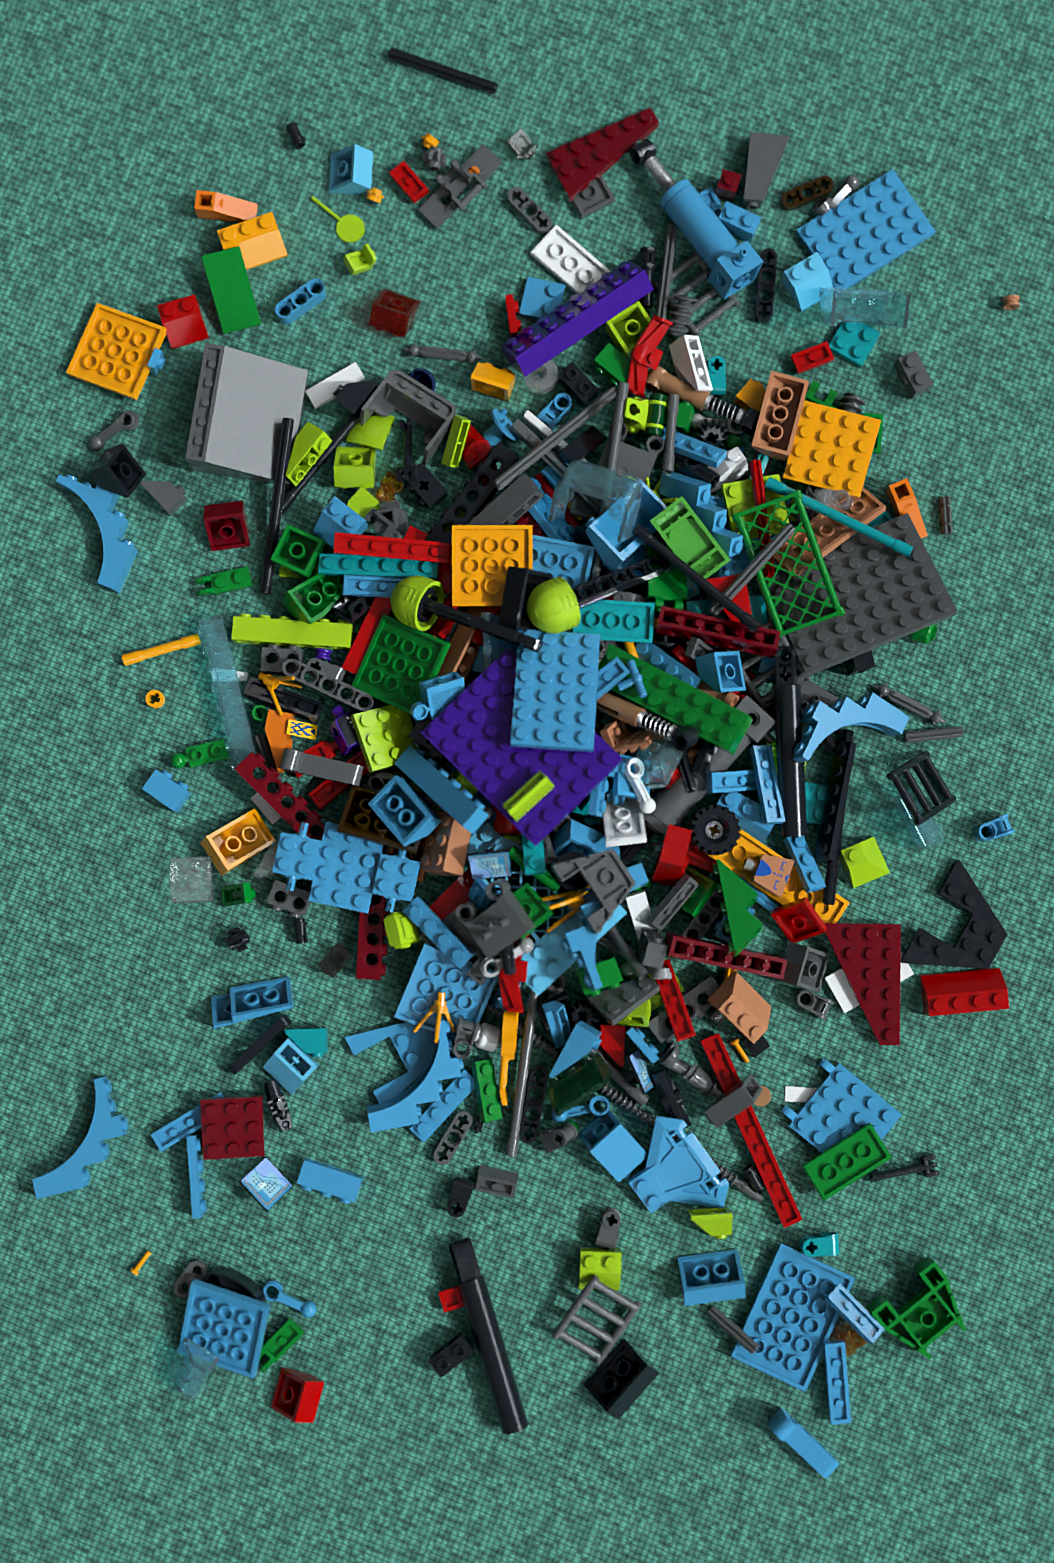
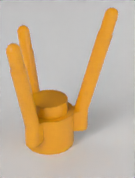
(573, 900)

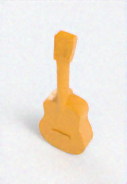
(508, 1050)

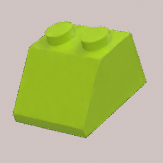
(354, 467)
(601, 1262)

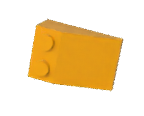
(237, 841)

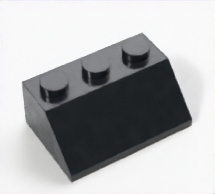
(517, 589)
(621, 1379)

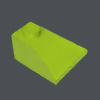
(863, 862)
(714, 1221)

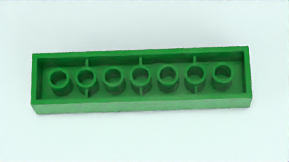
(682, 703)

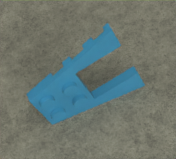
(412, 1047)

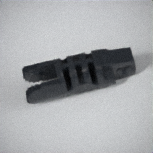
(278, 1105)

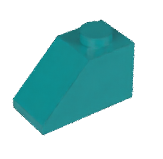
(310, 1039)

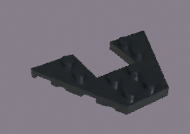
(978, 939)

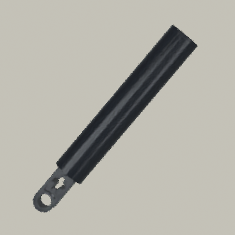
(788, 734)
(488, 1338)

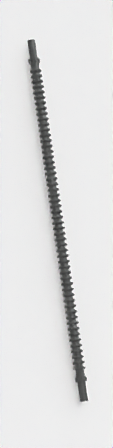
(742, 1186)

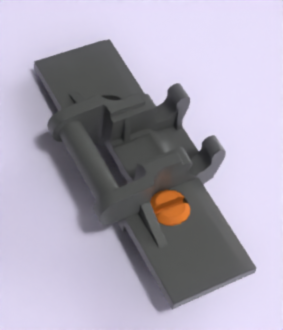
(456, 181)

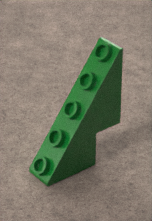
(737, 899)

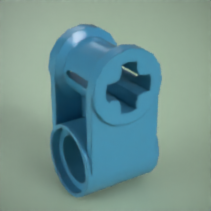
(553, 414)
(996, 828)

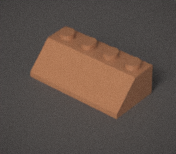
(779, 415)

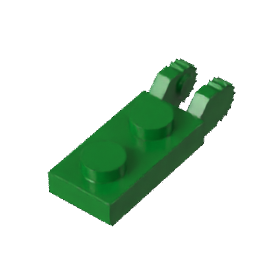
(225, 581)
(281, 1342)

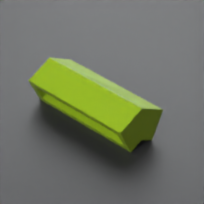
(456, 441)
(528, 796)

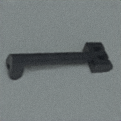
(407, 467)
(925, 1166)

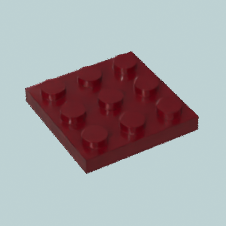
(232, 1127)

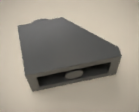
(166, 494)

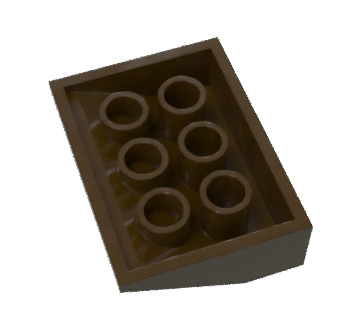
(364, 823)

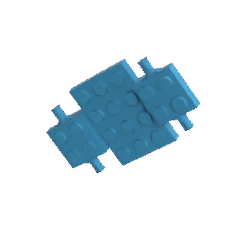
(345, 869)

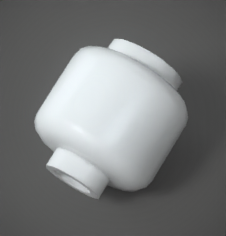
(488, 1037)

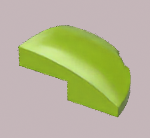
(372, 433)

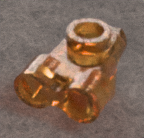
(388, 488)
(852, 1341)

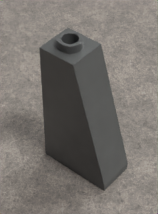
(762, 161)

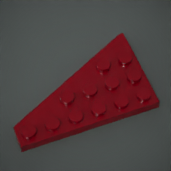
(873, 966)

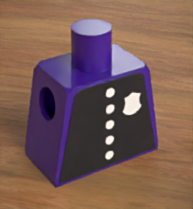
(343, 730)

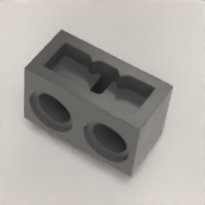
(282, 656)
(290, 898)
(652, 948)

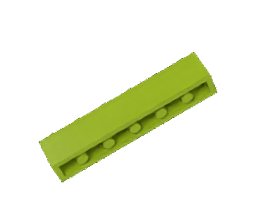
(292, 632)

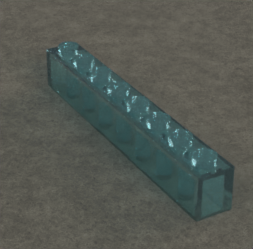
(227, 688)

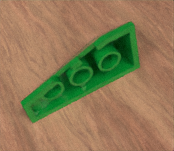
(314, 597)

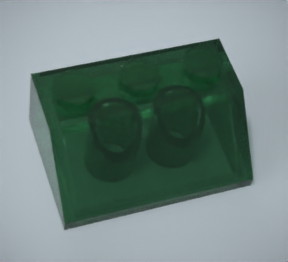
(578, 1083)

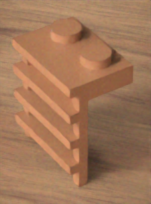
(620, 739)

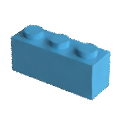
(329, 1180)

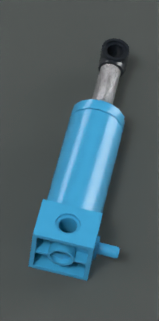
(730, 264)

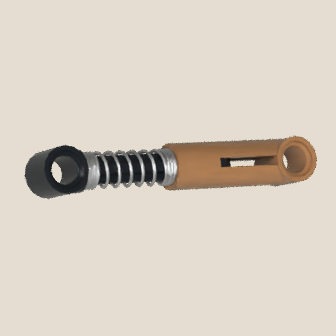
(662, 381)
(680, 737)

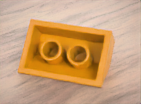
(257, 239)

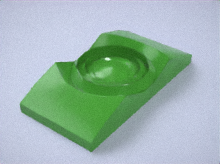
(690, 538)

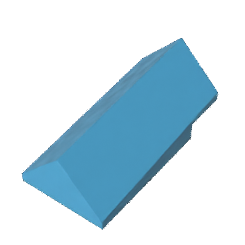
(252, 1001)

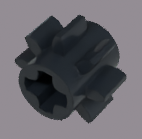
(238, 939)

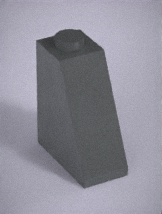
(734, 1101)

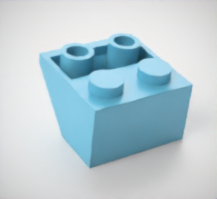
(290, 1065)

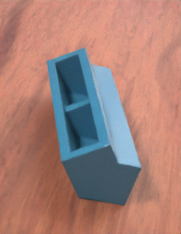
(557, 1022)

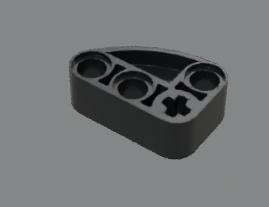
(235, 1282)

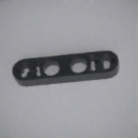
(766, 286)
(259, 1044)
(531, 1103)

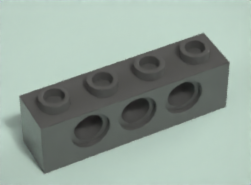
(657, 1023)

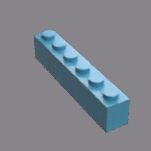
(441, 789)

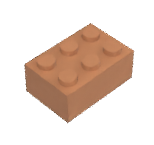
(445, 847)

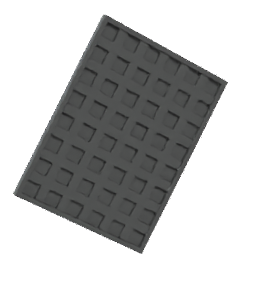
(880, 594)

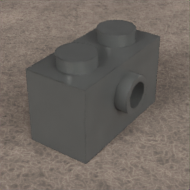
(913, 374)

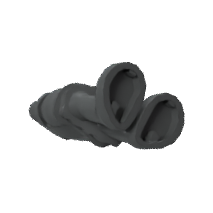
(693, 1074)

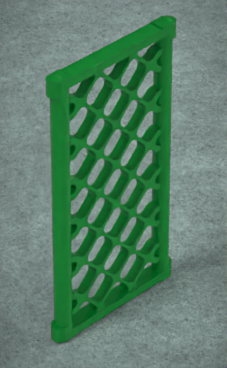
(768, 599)

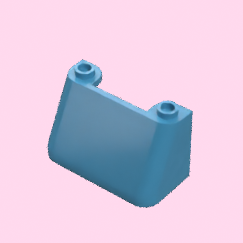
(604, 531)

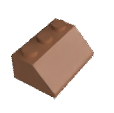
(742, 1007)

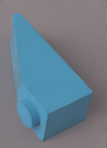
(580, 1043)

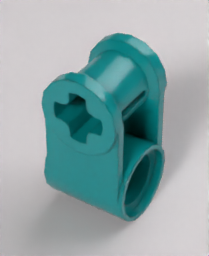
(717, 377)
(823, 1244)

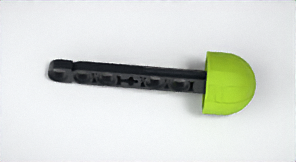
(420, 601)
(556, 606)

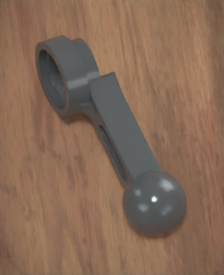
(822, 206)
(98, 441)

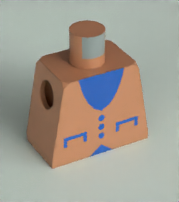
(769, 872)

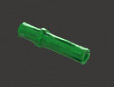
(546, 879)

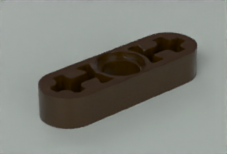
(812, 186)

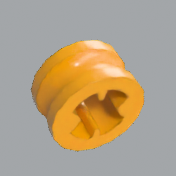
(154, 693)

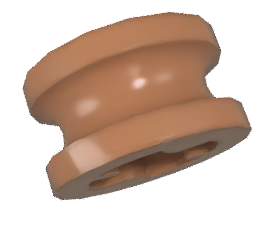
(1011, 302)

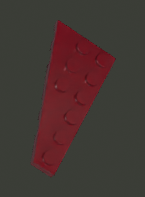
(594, 154)

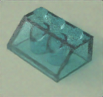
(925, 834)

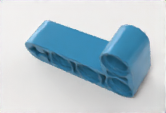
(790, 1431)

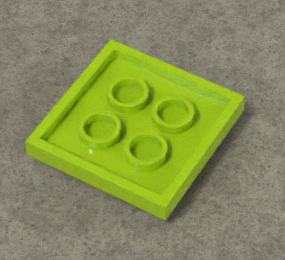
(739, 497)
(383, 735)

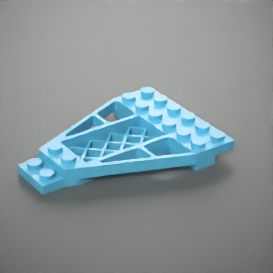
(548, 957)

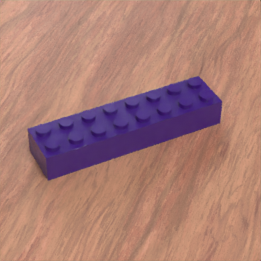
(577, 317)

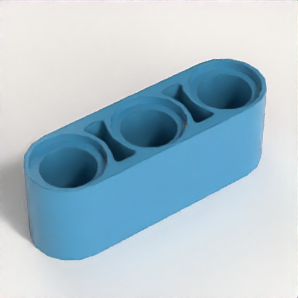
(298, 310)

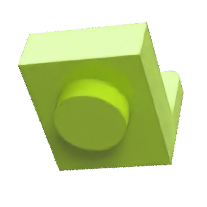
(360, 260)

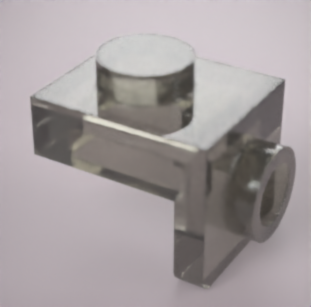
(522, 145)
(335, 960)

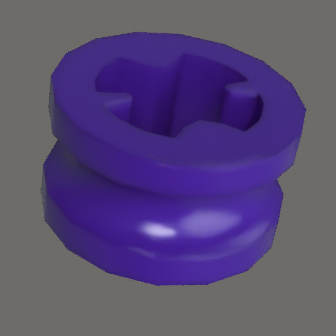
(322, 654)

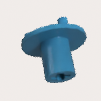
(500, 428)

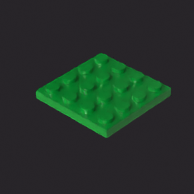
(398, 662)

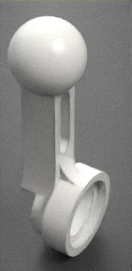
(647, 804)

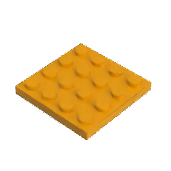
(116, 351)
(832, 448)
(482, 561)

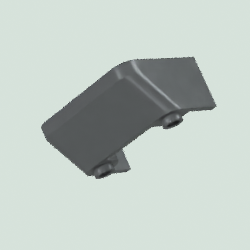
(416, 402)

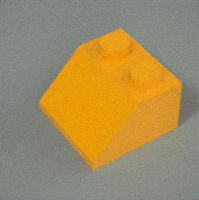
(492, 381)

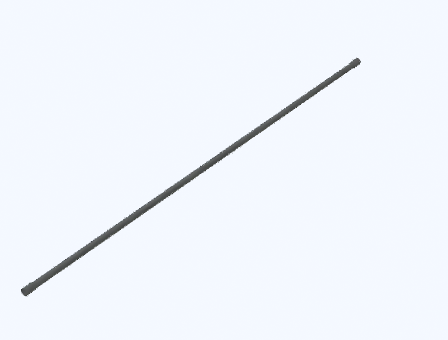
(513, 1137)

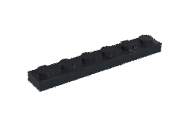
(835, 800)

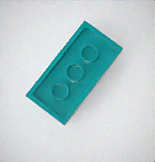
(618, 621)

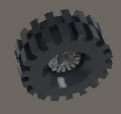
(726, 825)

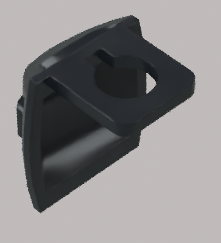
(350, 608)
(562, 997)

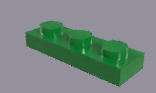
(486, 1090)

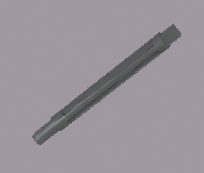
(549, 458)

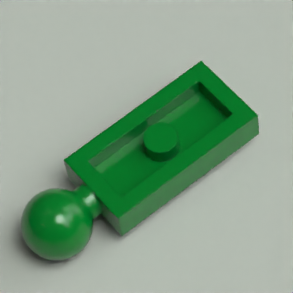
(201, 755)

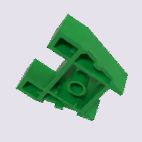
(925, 1315)

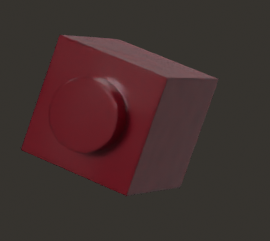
(728, 185)

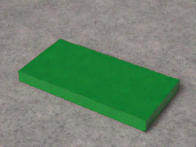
(231, 290)
(846, 1161)

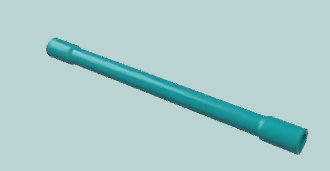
(895, 544)

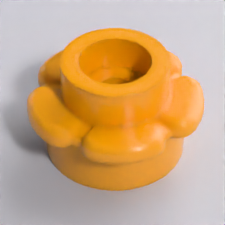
(429, 141)
(374, 195)

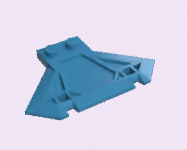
(678, 1170)

